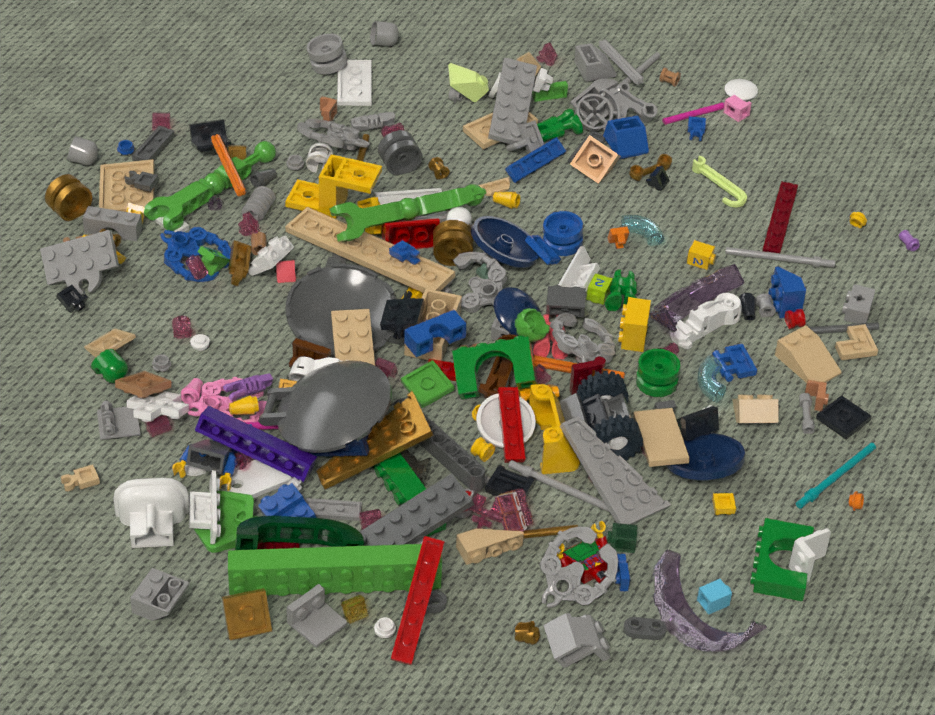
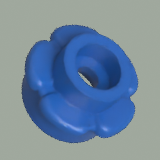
(125, 147)

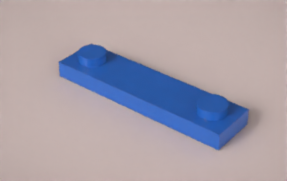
(535, 160)

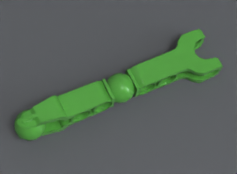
(406, 209)

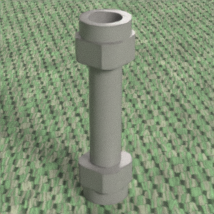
(807, 424)

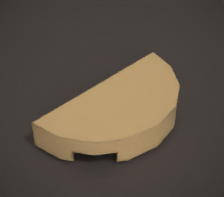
(496, 186)

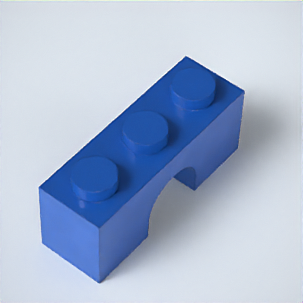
(447, 326)

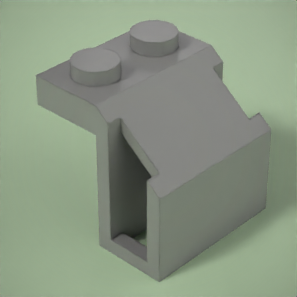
(576, 638)

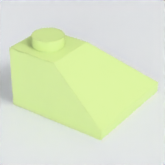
(468, 82)

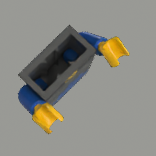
(208, 456)

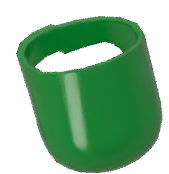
(110, 365)

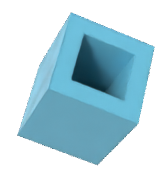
(714, 596)

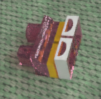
(515, 510)

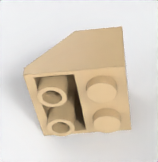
(756, 410)

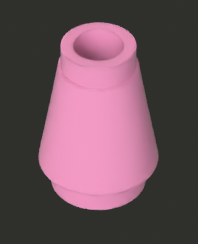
(192, 391)

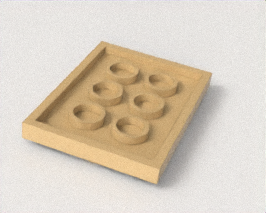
(117, 194)

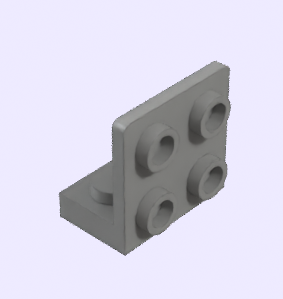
(313, 617)

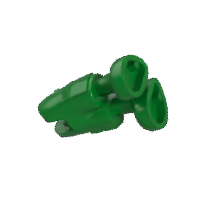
(556, 126)
(619, 286)

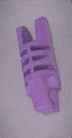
(248, 386)

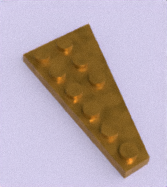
(395, 433)

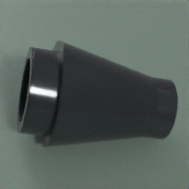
(748, 304)

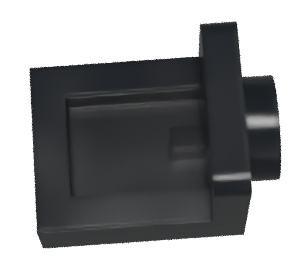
(72, 299)

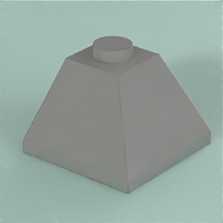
(593, 89)

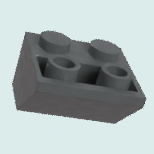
(565, 300)

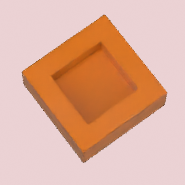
(618, 236)

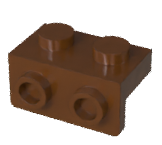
(306, 349)

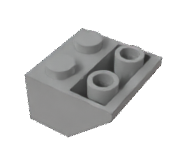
(593, 63)
(157, 595)

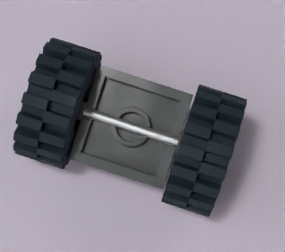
(620, 429)

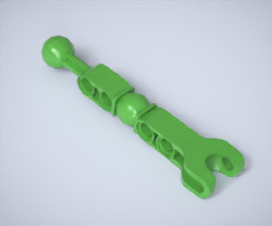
(198, 193)

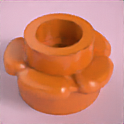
(856, 500)

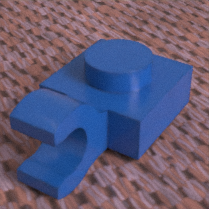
(405, 251)

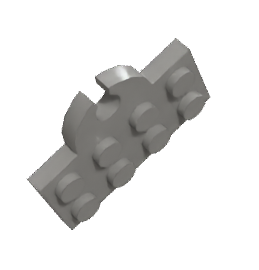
(80, 260)

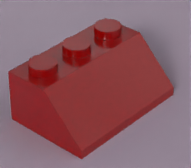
(416, 233)

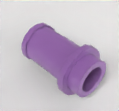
(910, 242)

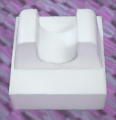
(542, 80)

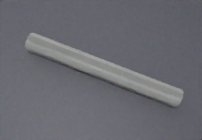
(629, 70)

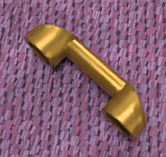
(638, 172)

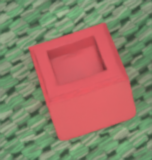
(285, 271)

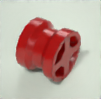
(795, 318)

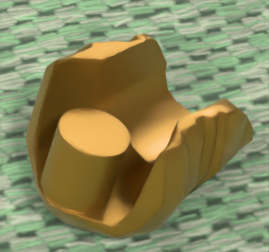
(527, 632)

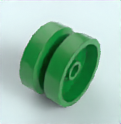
(658, 372)

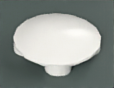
(741, 88)

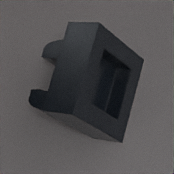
(658, 178)

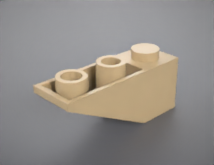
(484, 543)

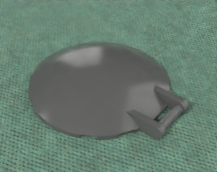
(337, 289)
(330, 406)

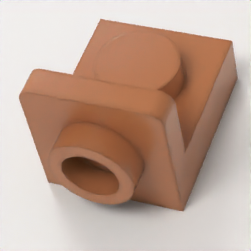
(328, 108)

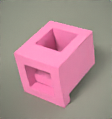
(737, 108)

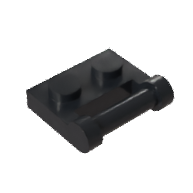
(506, 480)

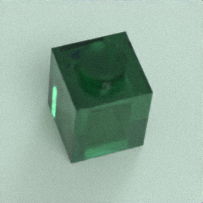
(623, 537)

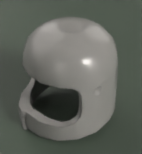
(386, 33)
(82, 151)

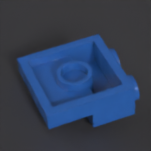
(286, 502)

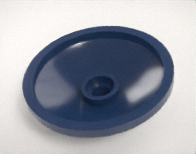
(509, 304)

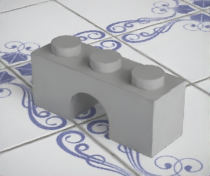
(125, 223)

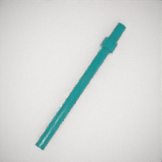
(813, 493)

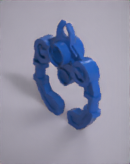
(187, 245)

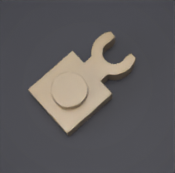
(82, 477)

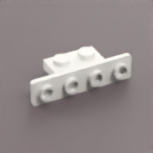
(579, 271)
(203, 509)

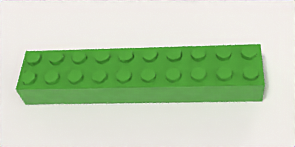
(334, 568)

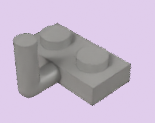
(531, 138)

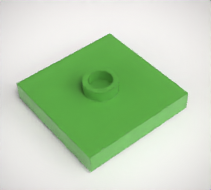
(427, 383)

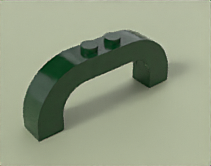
(296, 530)

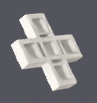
(164, 404)

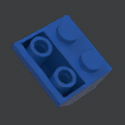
(627, 136)
(786, 291)

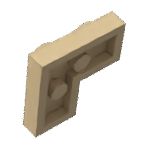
(858, 346)

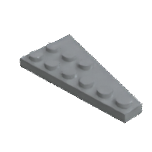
(615, 480)

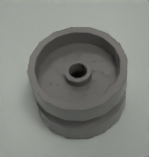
(400, 152)

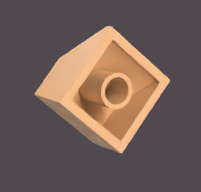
(595, 159)

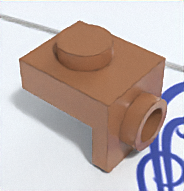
(817, 389)

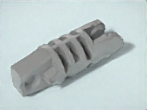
(373, 121)

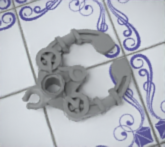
(337, 134)
(481, 287)
(583, 346)
(571, 574)

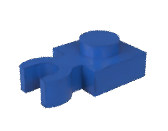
(696, 127)
(622, 576)

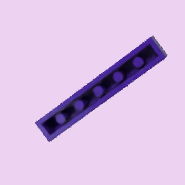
(255, 443)

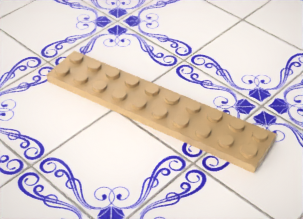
(368, 252)

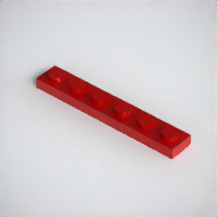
(417, 600)

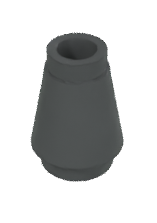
(262, 177)

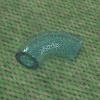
(645, 227)
(707, 379)

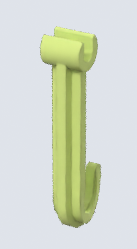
(739, 194)

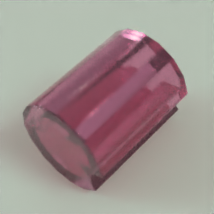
(196, 267)
(158, 426)

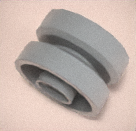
(327, 53)

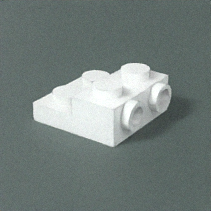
(271, 255)

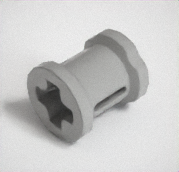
(765, 305)

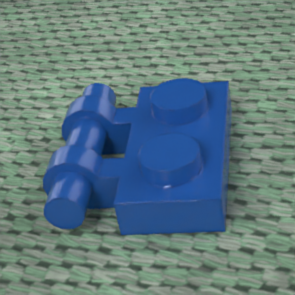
(739, 360)

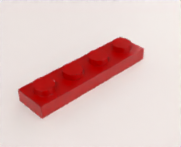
(511, 424)

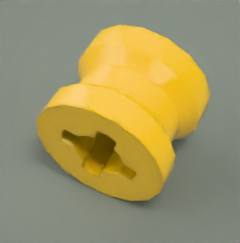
(482, 449)

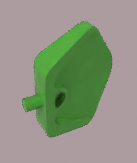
(233, 510)

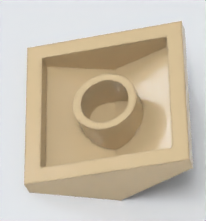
(112, 340)

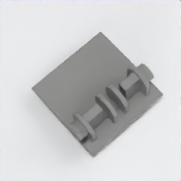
(116, 422)

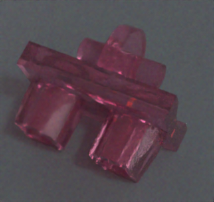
(493, 513)

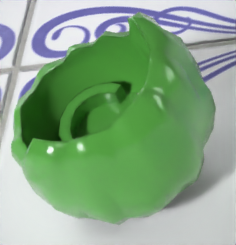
(531, 324)

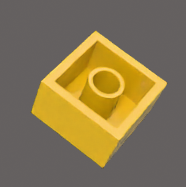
(634, 324)

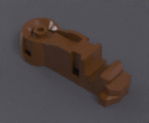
(500, 374)

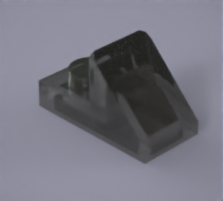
(420, 468)

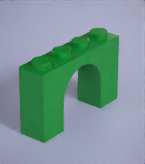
(468, 361)
(769, 577)

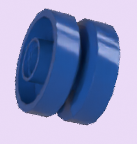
(563, 232)

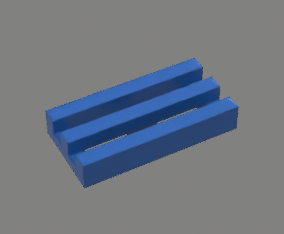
(542, 249)

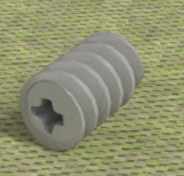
(259, 202)

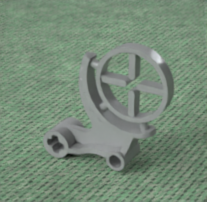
(622, 101)

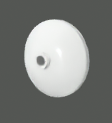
(489, 420)

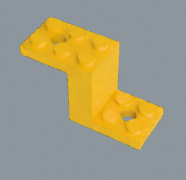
(334, 181)

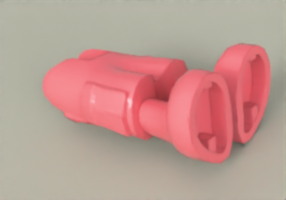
(542, 347)

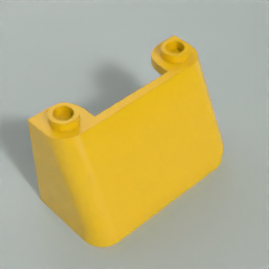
(557, 451)

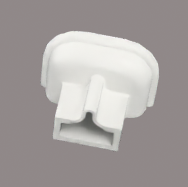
(151, 509)

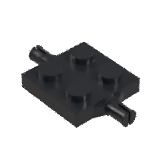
(402, 314)

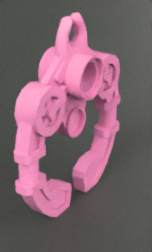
(211, 397)

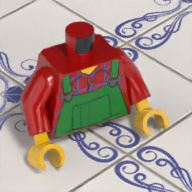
(587, 555)

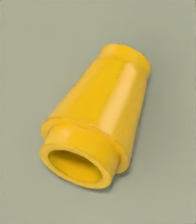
(507, 199)
(244, 406)

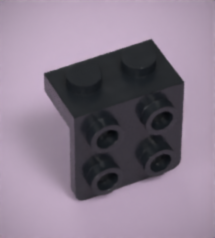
(203, 131)
(699, 423)

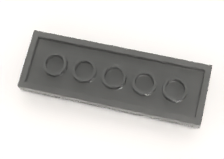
(419, 515)

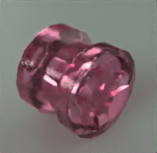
(181, 327)

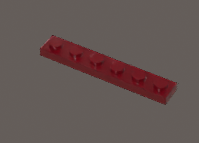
(780, 217)

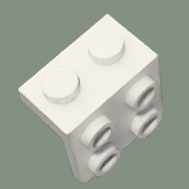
(807, 550)

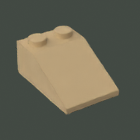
(807, 356)

